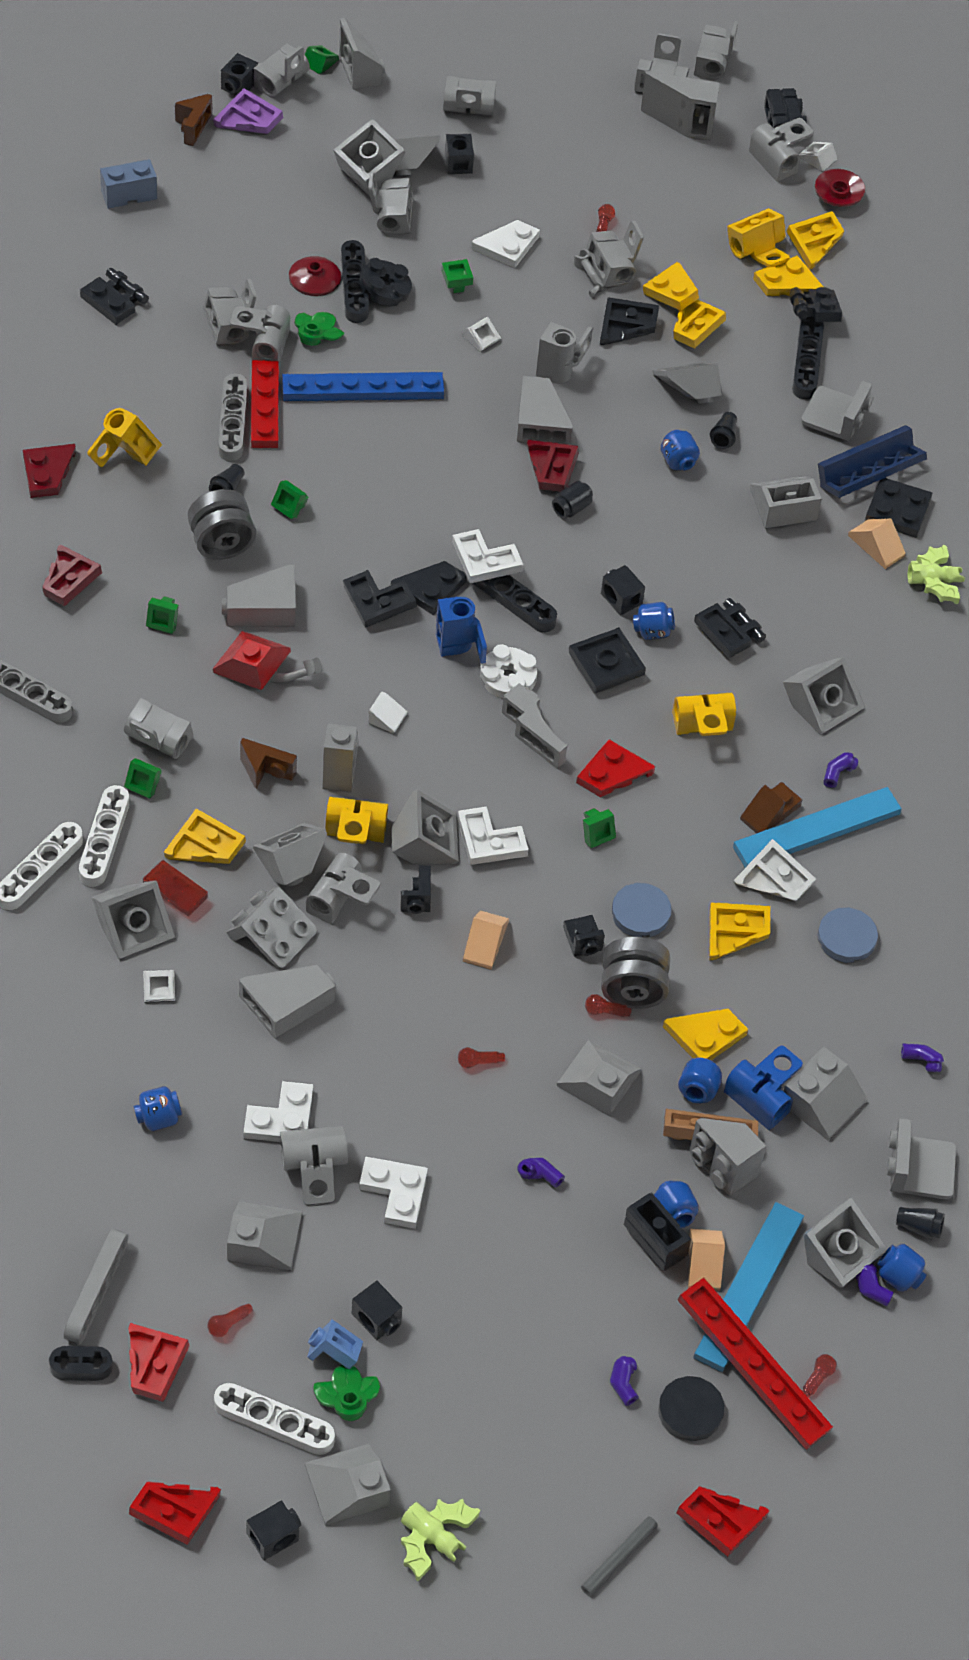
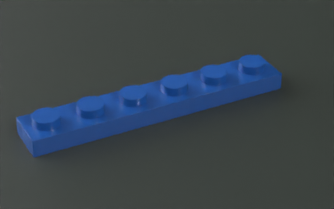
(363, 386)

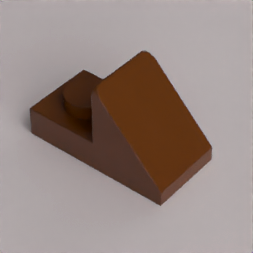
(193, 116)
(262, 758)
(770, 807)

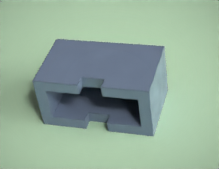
(128, 183)

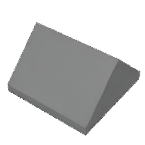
(842, 1243)

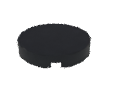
(691, 1408)

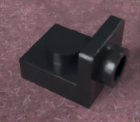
(419, 898)
(584, 935)

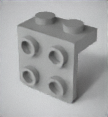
(838, 412)
(273, 926)
(920, 1164)

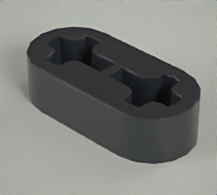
(80, 1363)

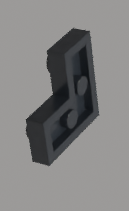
(376, 604)

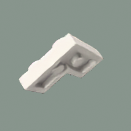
(482, 562)
(486, 844)
(292, 1114)
(401, 1182)

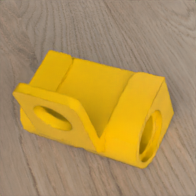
(758, 237)
(128, 432)
(704, 714)
(356, 820)

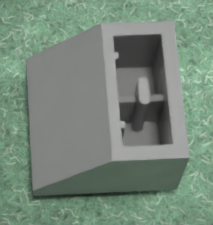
(787, 501)
(727, 1153)

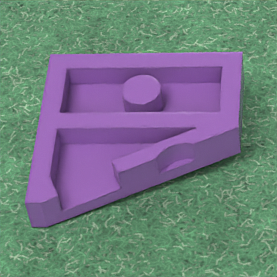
(248, 114)

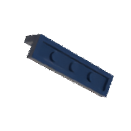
(869, 460)

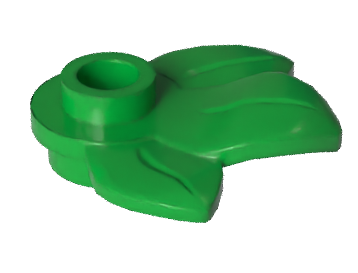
(317, 327)
(347, 1392)

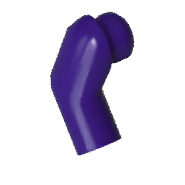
(838, 764)
(923, 1052)
(540, 1168)
(870, 1287)
(620, 1378)

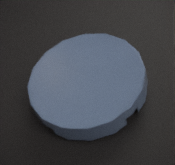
(641, 910)
(847, 934)

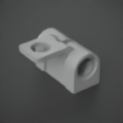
(715, 51)
(662, 61)
(280, 70)
(469, 96)
(774, 147)
(392, 204)
(614, 257)
(219, 309)
(271, 328)
(560, 352)
(158, 729)
(337, 886)
(315, 1154)

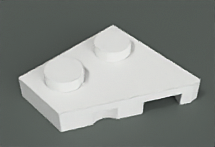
(507, 243)
(776, 873)

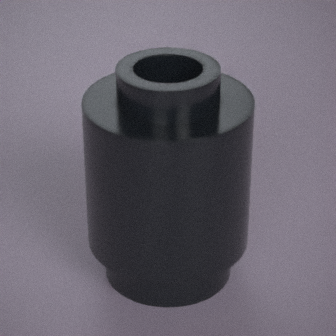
(572, 499)

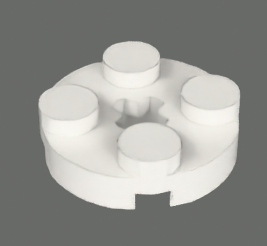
(512, 659)

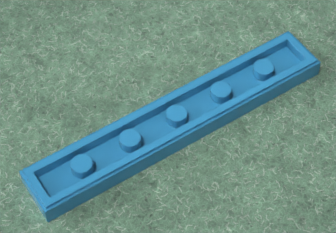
(822, 825)
(754, 1275)

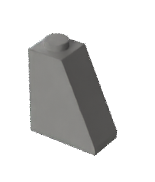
(542, 413)
(262, 599)
(340, 757)
(287, 996)

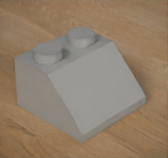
(369, 151)
(825, 1093)

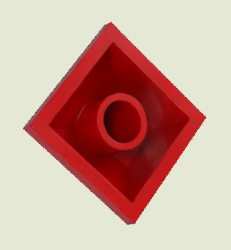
(251, 660)

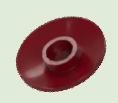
(840, 187)
(314, 276)

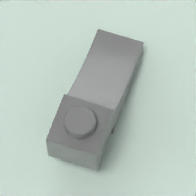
(522, 708)

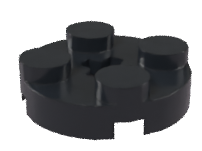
(395, 275)

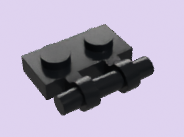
(108, 300)
(818, 303)
(725, 632)

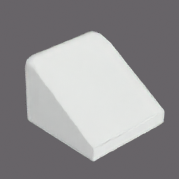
(819, 155)
(482, 334)
(386, 713)
(159, 985)

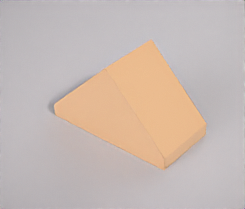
(879, 540)
(485, 939)
(706, 1257)

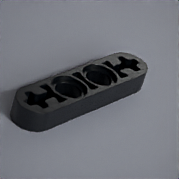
(352, 281)
(807, 357)
(516, 592)

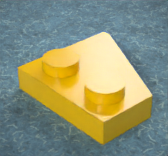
(815, 237)
(784, 277)
(672, 287)
(697, 323)
(205, 841)
(736, 927)
(706, 1033)

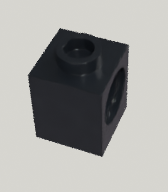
(238, 74)
(459, 154)
(622, 589)
(377, 1310)
(273, 1529)

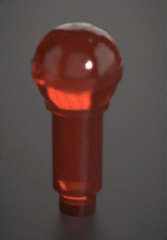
(606, 214)
(598, 1005)
(469, 1057)
(220, 1324)
(825, 1366)

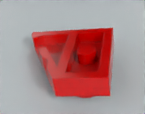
(613, 769)
(154, 1360)
(174, 1508)
(721, 1518)

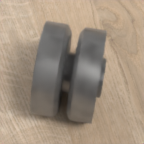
(221, 524)
(636, 972)

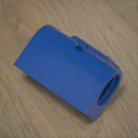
(459, 628)
(760, 1087)

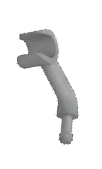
(582, 262)
(312, 667)

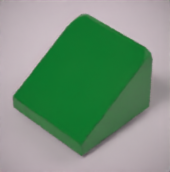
(320, 58)

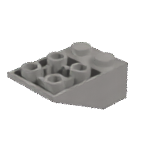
(681, 103)

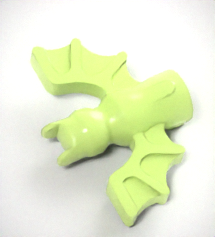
(928, 572)
(429, 1529)

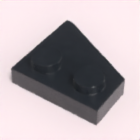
(627, 320)
(433, 583)

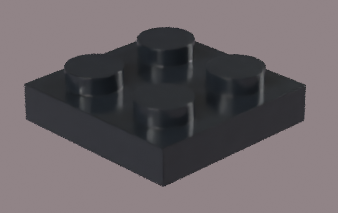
(902, 504)
(607, 660)

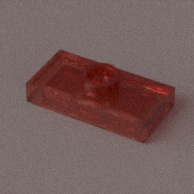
(177, 888)

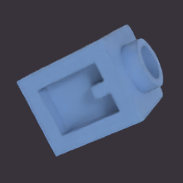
(336, 1342)

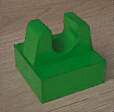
(457, 275)
(289, 499)
(162, 614)
(142, 778)
(598, 827)

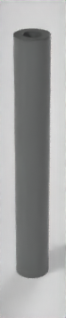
(619, 1556)

